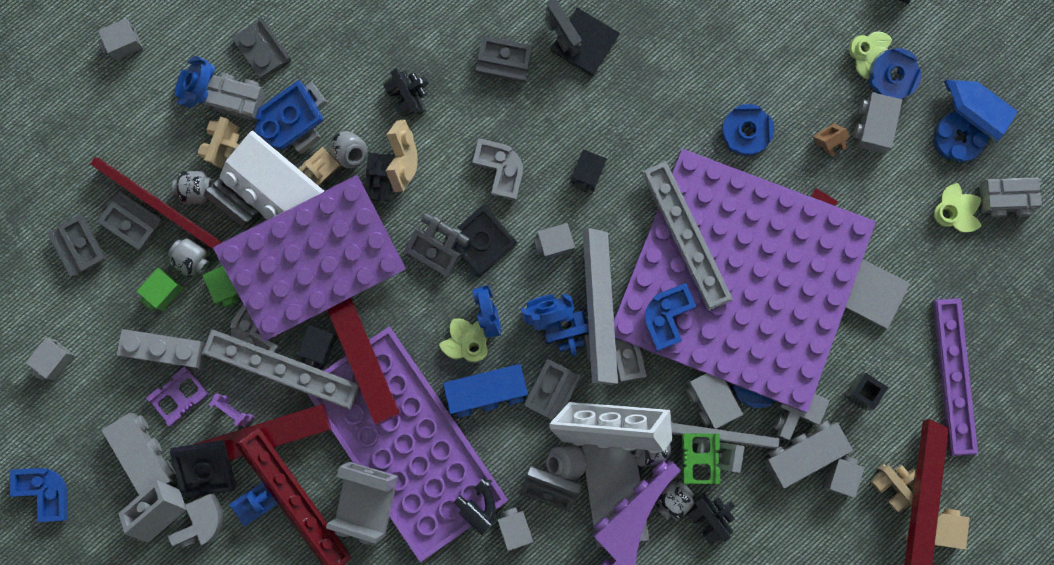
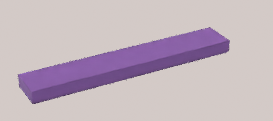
(955, 377)

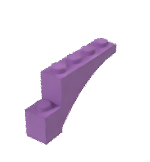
(623, 529)

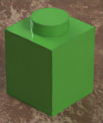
(221, 288)
(159, 290)

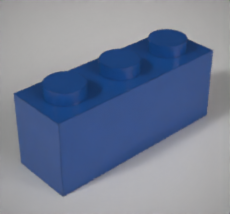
(486, 390)

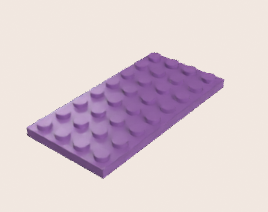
(418, 446)

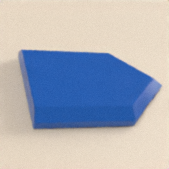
(981, 107)
(287, 116)

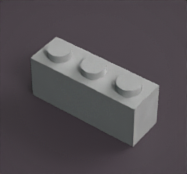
(161, 349)
(138, 452)
(807, 454)

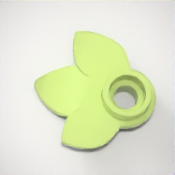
(873, 45)
(960, 209)
(463, 338)

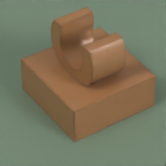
(830, 137)

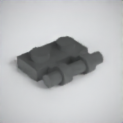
(432, 251)

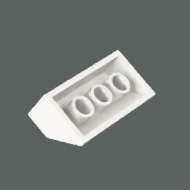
(266, 177)
(613, 426)

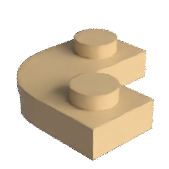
(405, 162)

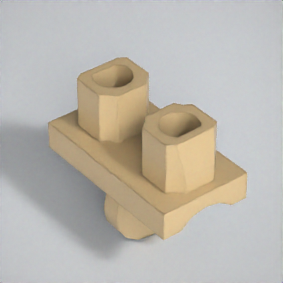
(223, 142)
(320, 167)
(888, 477)

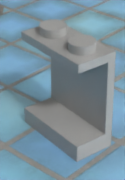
(363, 503)

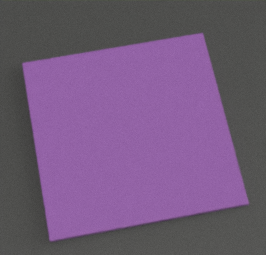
(784, 265)

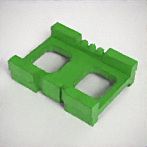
(692, 458)

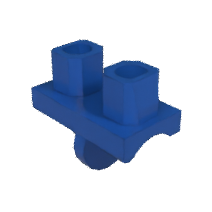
(579, 327)
(253, 504)

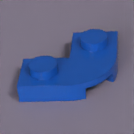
(660, 315)
(49, 488)

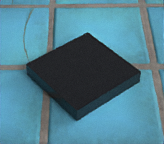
(596, 42)
(487, 241)
(203, 469)

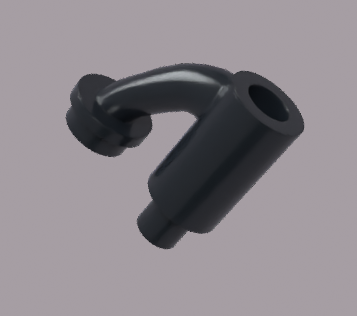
(473, 514)

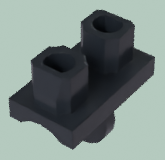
(411, 90)
(376, 179)
(719, 527)

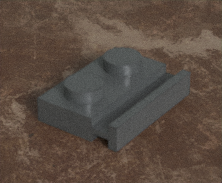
(557, 20)
(261, 49)
(504, 59)
(231, 203)
(130, 221)
(76, 246)
(551, 390)
(550, 489)

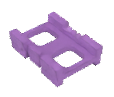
(182, 401)
(240, 418)

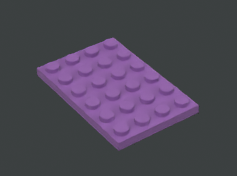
(309, 258)

